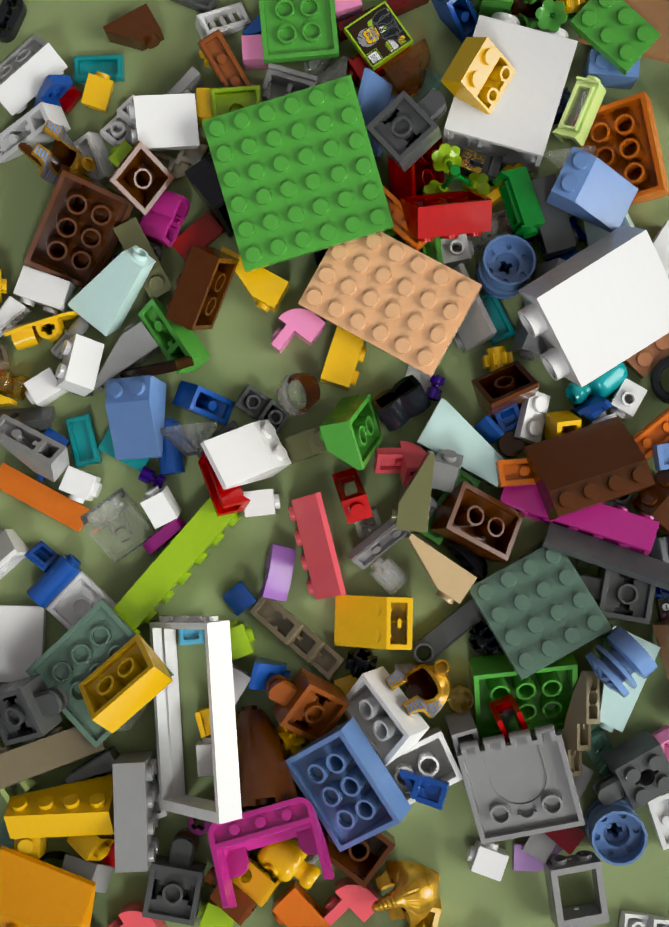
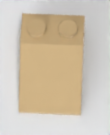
(444, 574)

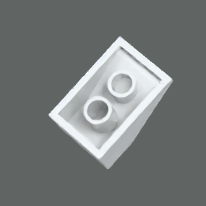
(246, 454)

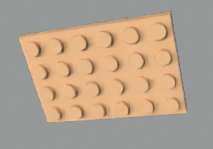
(392, 298)

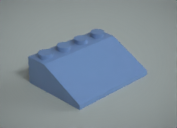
(348, 785)

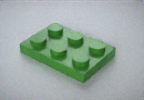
(615, 31)

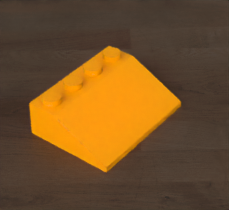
(42, 893)

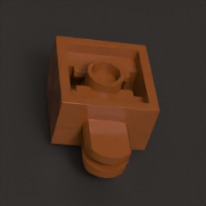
(306, 703)

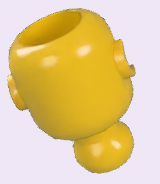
(288, 860)

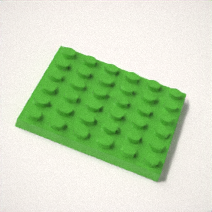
(298, 174)

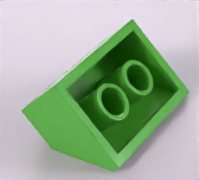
(352, 430)

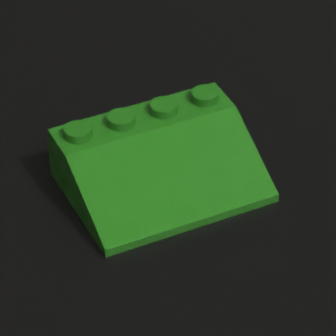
(541, 696)

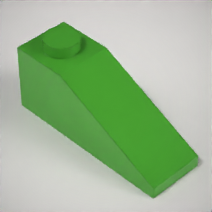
(171, 337)

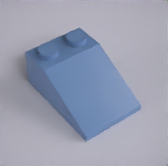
(592, 191)
(136, 416)

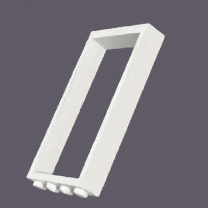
(222, 721)

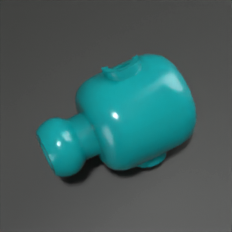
(601, 386)

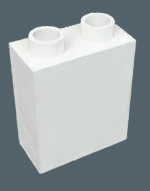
(528, 105)
(598, 306)

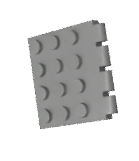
(520, 784)

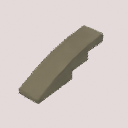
(298, 636)
(582, 712)

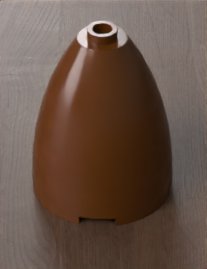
(261, 761)

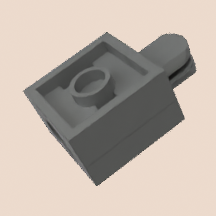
(409, 121)
(621, 595)
(29, 709)
(627, 765)
(175, 884)

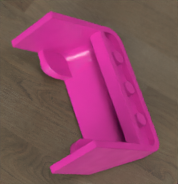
(261, 828)

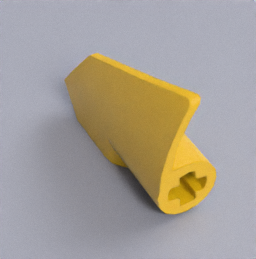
(30, 333)

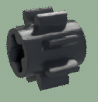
(482, 639)
(360, 661)

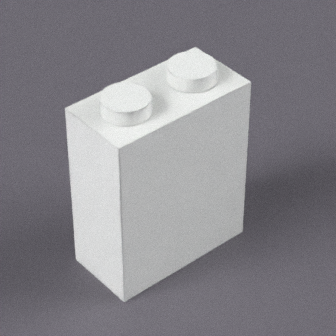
(165, 121)

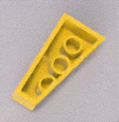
(63, 810)

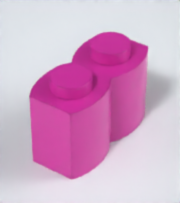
(165, 217)

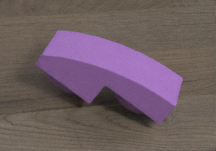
(279, 572)

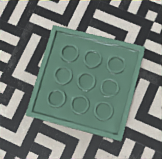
(539, 610)
(77, 656)

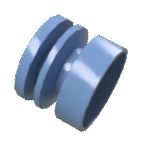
(508, 254)
(621, 661)
(623, 842)

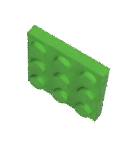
(298, 30)

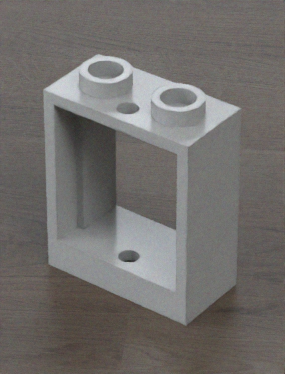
(580, 915)

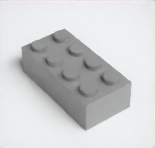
(134, 811)

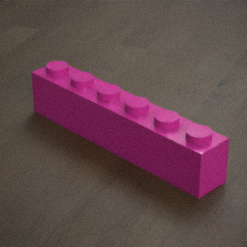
(600, 521)

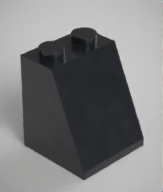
(206, 184)

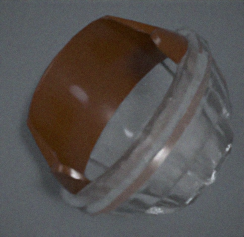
(298, 393)

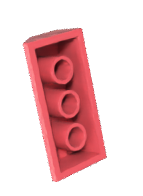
(318, 546)

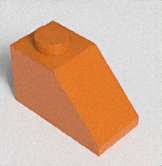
(297, 908)

